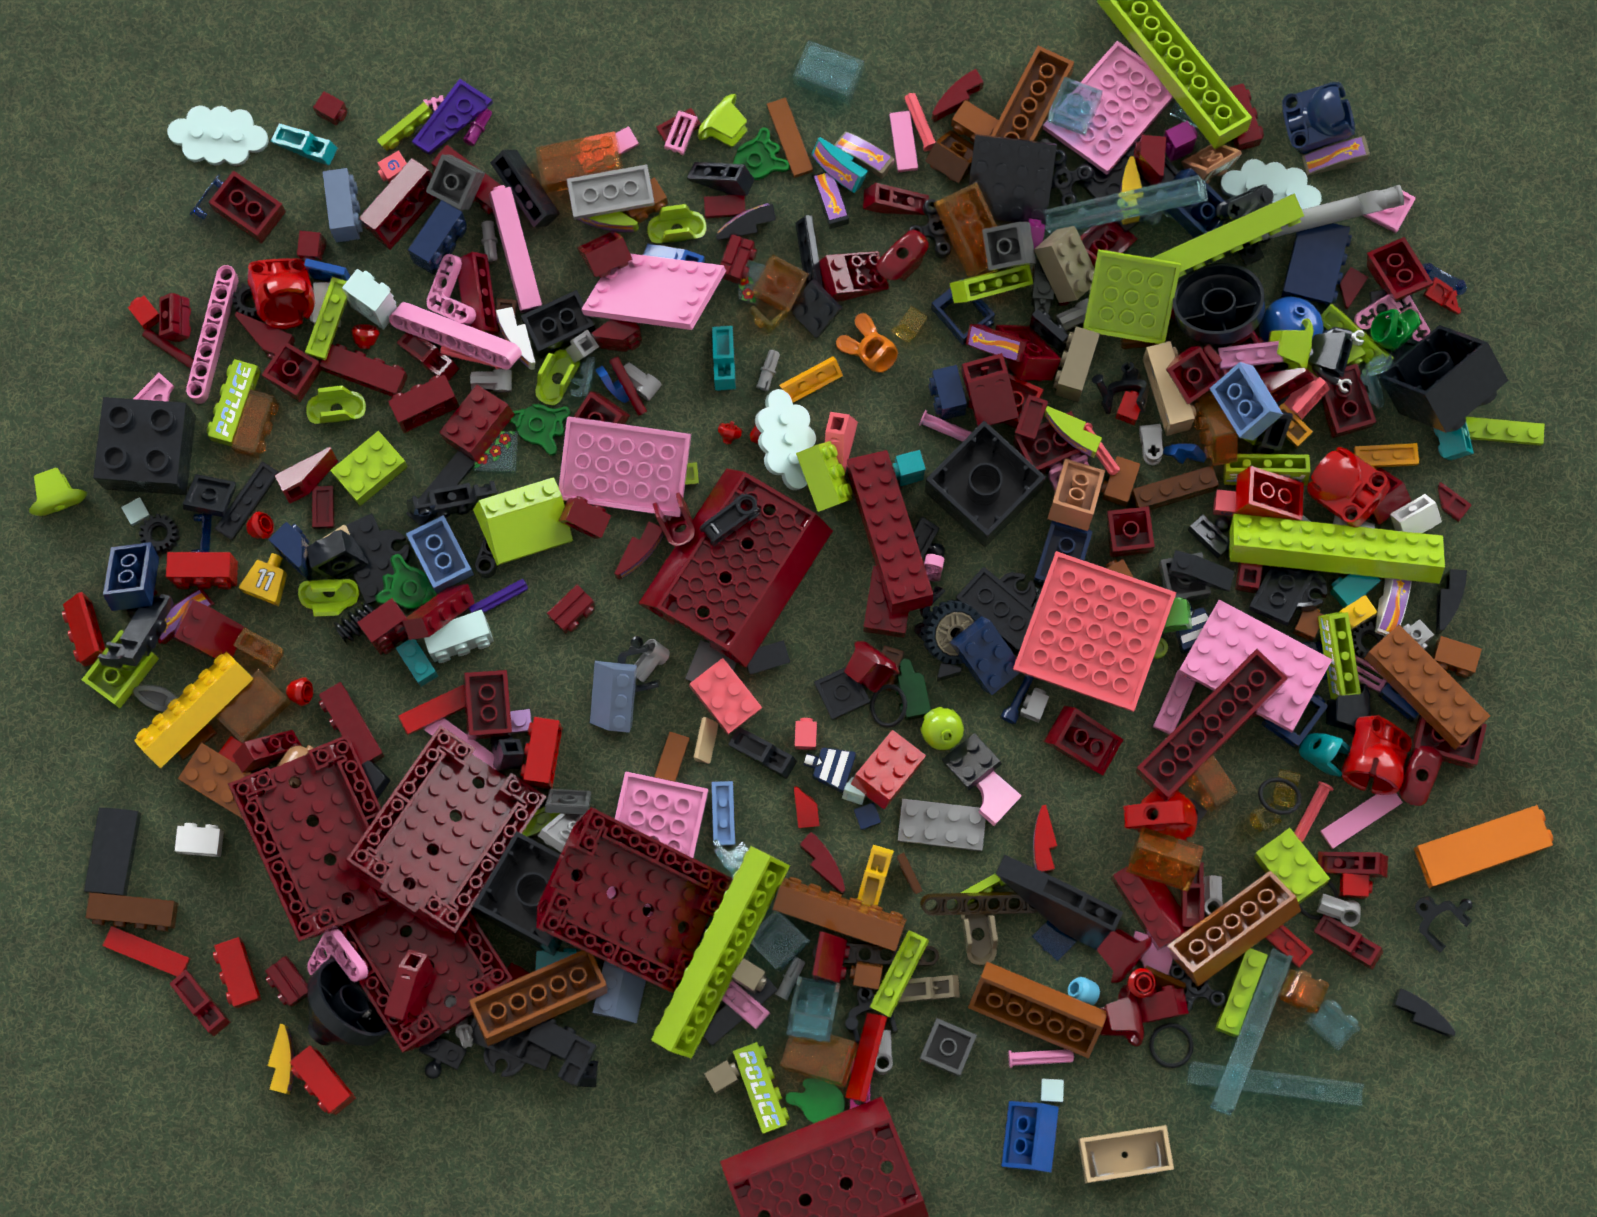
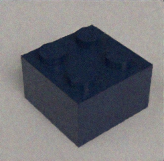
(948, 392)

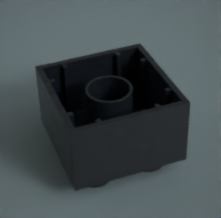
(1444, 379)
(144, 446)
(984, 483)
(516, 888)

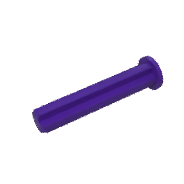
(500, 597)

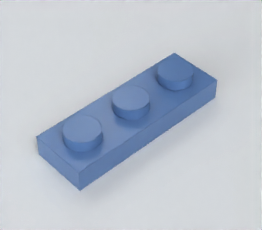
(723, 813)

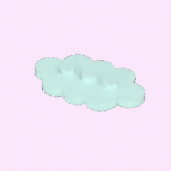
(218, 135)
(1277, 178)
(782, 435)

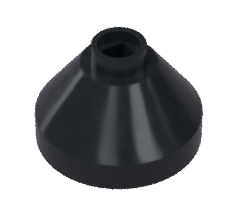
(1219, 304)
(341, 1009)

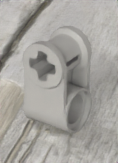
(1151, 441)

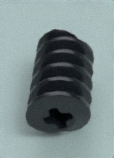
(351, 626)

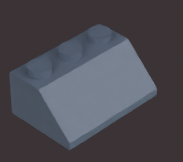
(613, 696)
(623, 994)

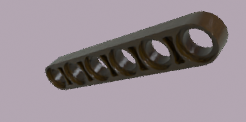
(981, 907)
(875, 954)

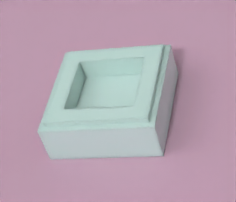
(135, 511)
(1052, 1090)

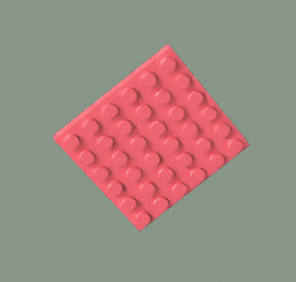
(1094, 631)

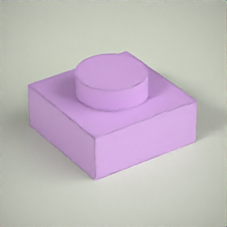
(520, 720)

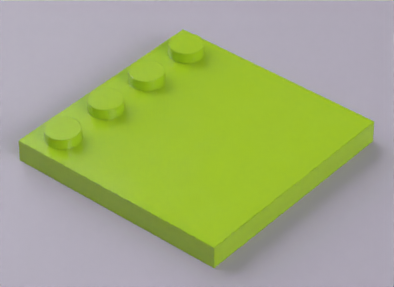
(1131, 296)

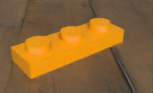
(812, 379)
(1389, 455)

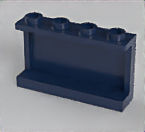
(1317, 263)

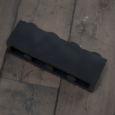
(525, 188)

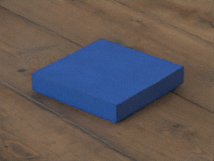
(325, 271)

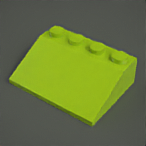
(523, 521)

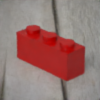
(236, 972)

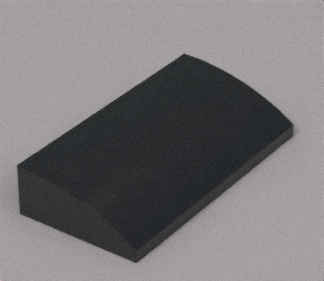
(112, 851)

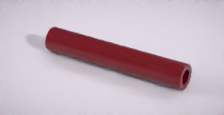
(168, 347)
(628, 385)

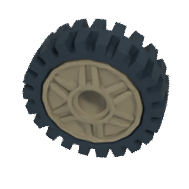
(939, 626)

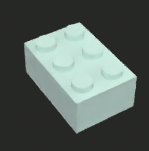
(370, 298)
(459, 637)

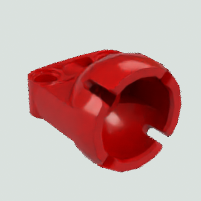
(281, 291)
(1347, 486)
(1379, 753)
(1175, 817)

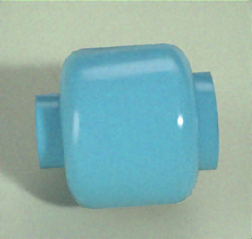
(1084, 990)

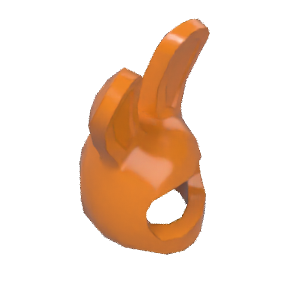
(874, 350)

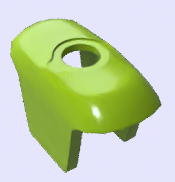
(724, 123)
(660, 226)
(1294, 345)
(559, 362)
(319, 406)
(54, 493)
(312, 595)

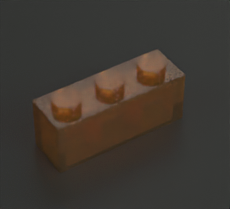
(255, 424)

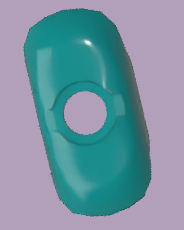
(1324, 753)

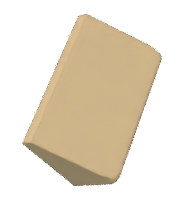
(705, 740)

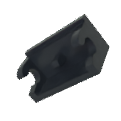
(769, 657)

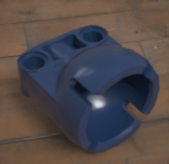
(1318, 117)

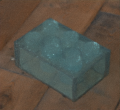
(828, 72)
(813, 1009)

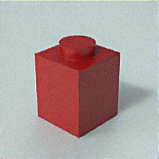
(144, 312)
(1128, 409)
(1355, 886)

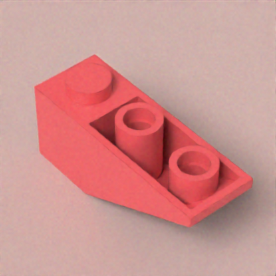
(841, 433)

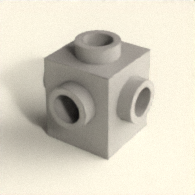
(1419, 633)

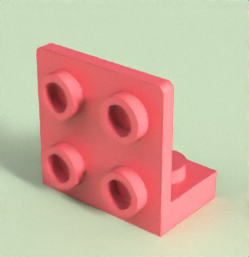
(1307, 397)

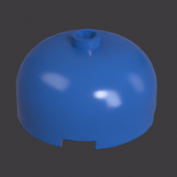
(1288, 315)

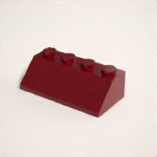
(399, 204)
(1151, 906)

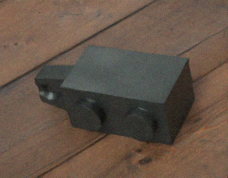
(1041, 291)

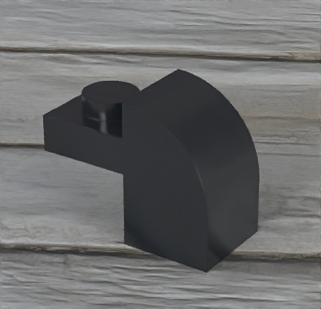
(507, 753)

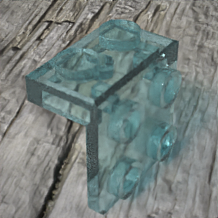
(1377, 365)

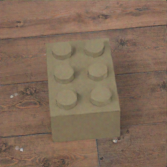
(1066, 264)
(1075, 363)

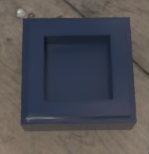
(867, 816)

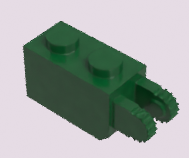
(914, 689)

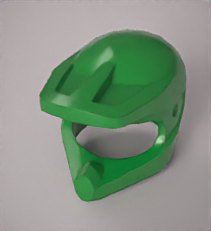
(1394, 331)

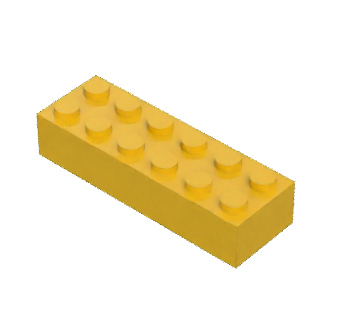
(193, 709)

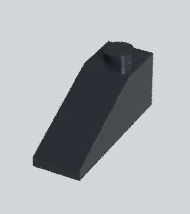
(724, 177)
(1200, 571)

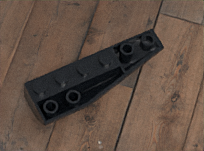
(1060, 903)

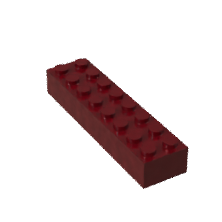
(889, 532)
(1211, 725)

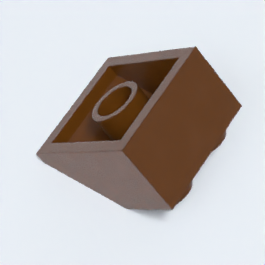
(951, 156)

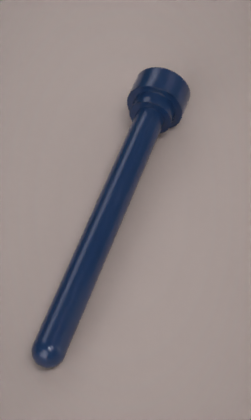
(1011, 713)

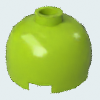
(942, 728)

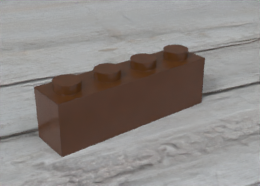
(1175, 489)
(131, 910)

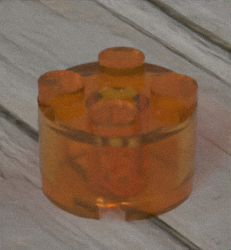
(1303, 991)

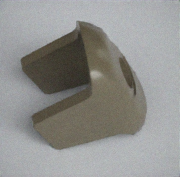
(984, 950)

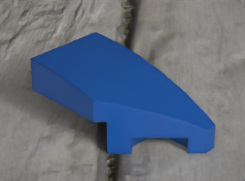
(615, 387)
(1183, 451)

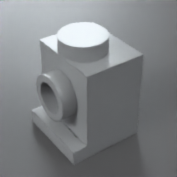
(581, 346)
(1035, 705)

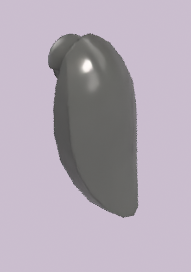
(154, 696)

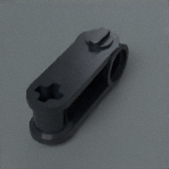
(1245, 203)
(730, 519)

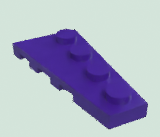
(453, 114)

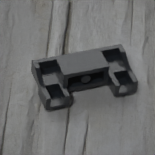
(450, 500)
(140, 635)
(557, 1042)

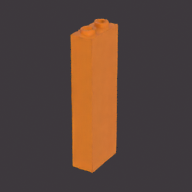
(1483, 846)

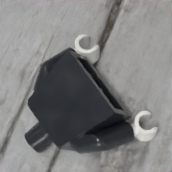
(1331, 353)

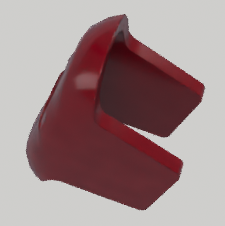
(894, 267)
(671, 523)
(870, 666)
(1416, 791)
(1122, 953)
(1124, 1018)

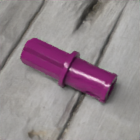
(477, 127)

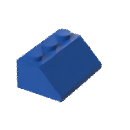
(1030, 1136)

